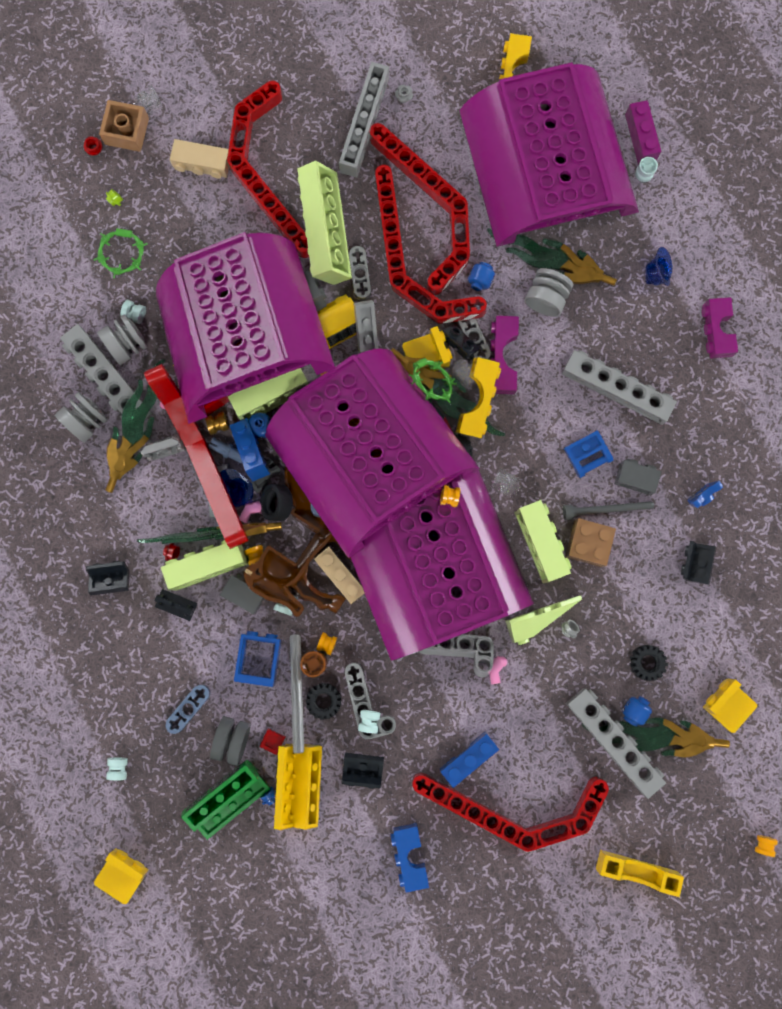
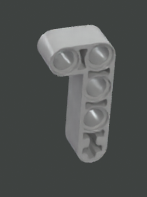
(472, 652)
(365, 700)

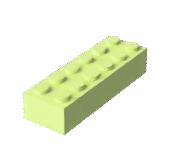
(324, 223)

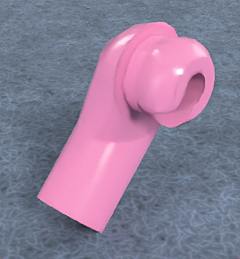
(250, 508)
(498, 664)

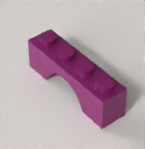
(505, 331)

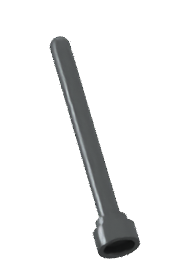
(571, 512)

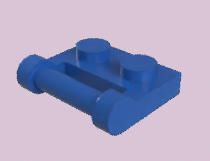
(583, 449)

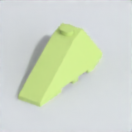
(531, 623)

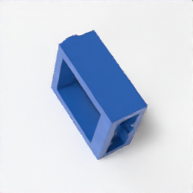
(255, 679)

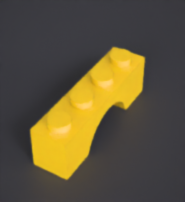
(517, 53)
(484, 373)
(651, 875)

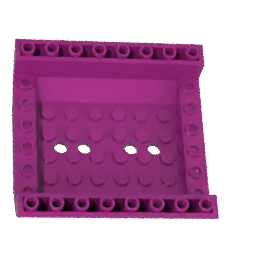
(518, 152)
(266, 300)
(335, 459)
(406, 579)

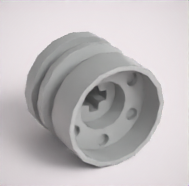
(548, 292)
(122, 339)
(81, 417)

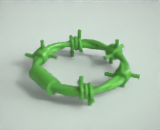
(123, 233)
(429, 393)

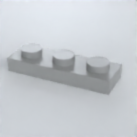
(365, 326)

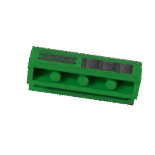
(225, 800)

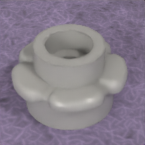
(404, 98)
(570, 629)

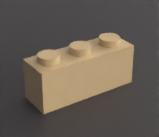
(199, 158)
(339, 575)

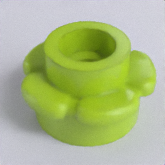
(113, 198)

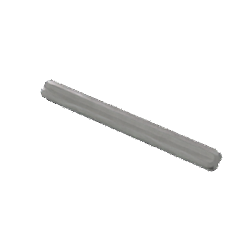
(296, 694)

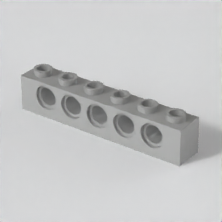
(363, 119)
(72, 342)
(641, 405)
(653, 780)

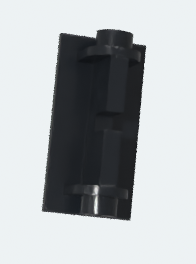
(456, 337)
(175, 604)

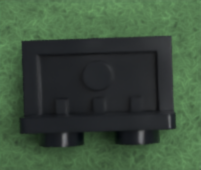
(698, 563)
(108, 578)
(362, 770)

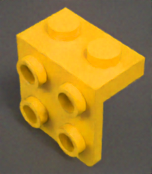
(429, 347)
(730, 705)
(120, 876)

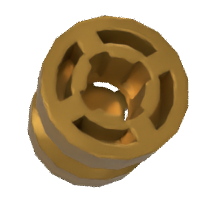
(217, 423)

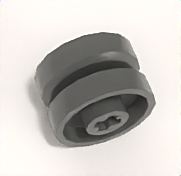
(230, 741)

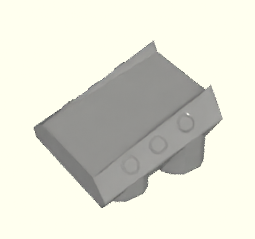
(163, 447)

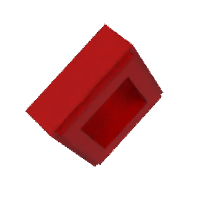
(272, 741)

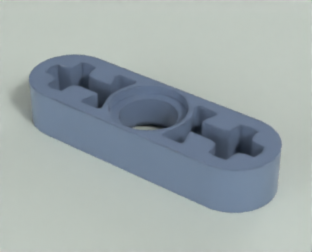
(182, 724)

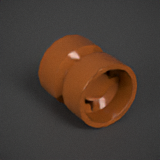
(313, 663)

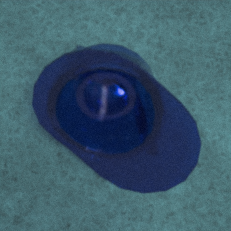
(659, 269)
(238, 487)

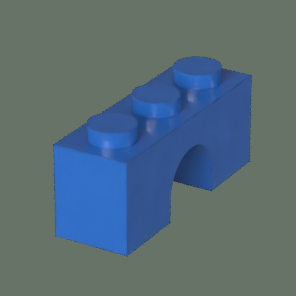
(248, 450)
(464, 764)
(413, 875)

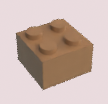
(124, 125)
(590, 542)

